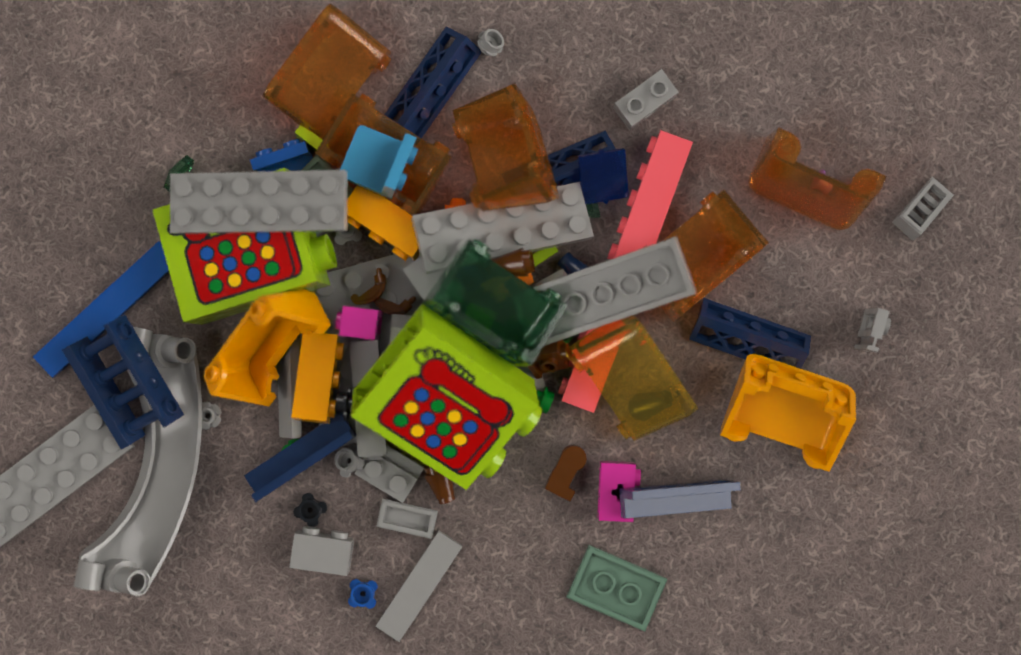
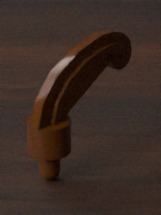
(374, 292)
(393, 308)

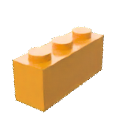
(384, 221)
(317, 378)

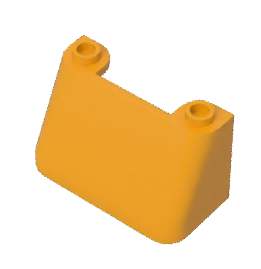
(249, 356)
(791, 409)

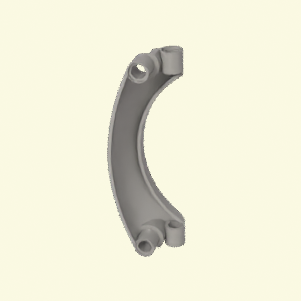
(151, 519)

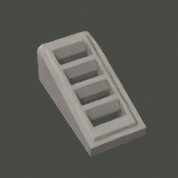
(910, 222)

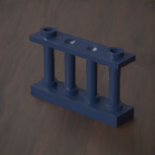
(104, 392)

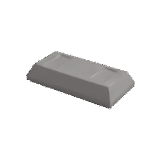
(407, 518)

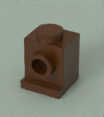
(551, 358)

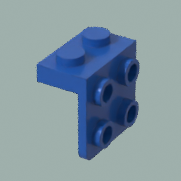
(292, 157)

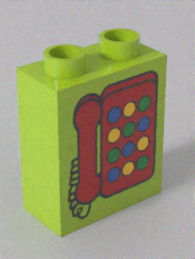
(228, 271)
(446, 399)

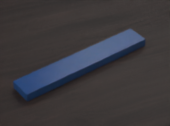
(105, 308)

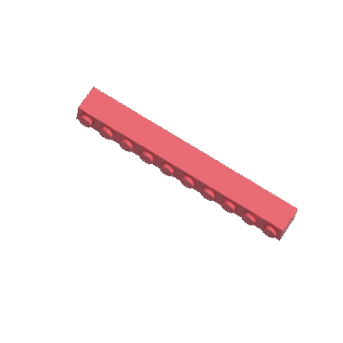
(640, 228)

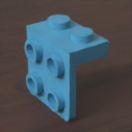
(378, 160)

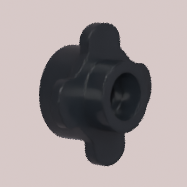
(344, 404)
(302, 510)

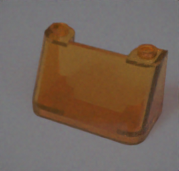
(325, 71)
(505, 151)
(422, 174)
(806, 190)
(714, 247)

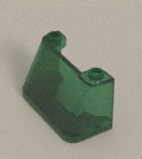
(495, 305)

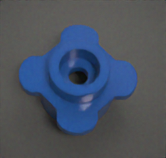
(362, 601)

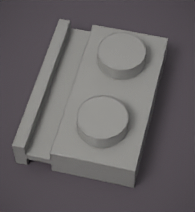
(873, 327)
(391, 473)

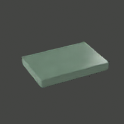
(616, 587)

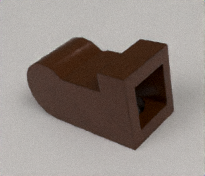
(569, 462)

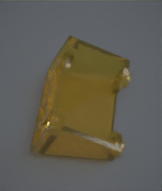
(633, 377)

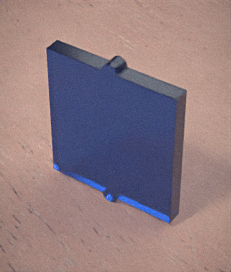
(603, 175)

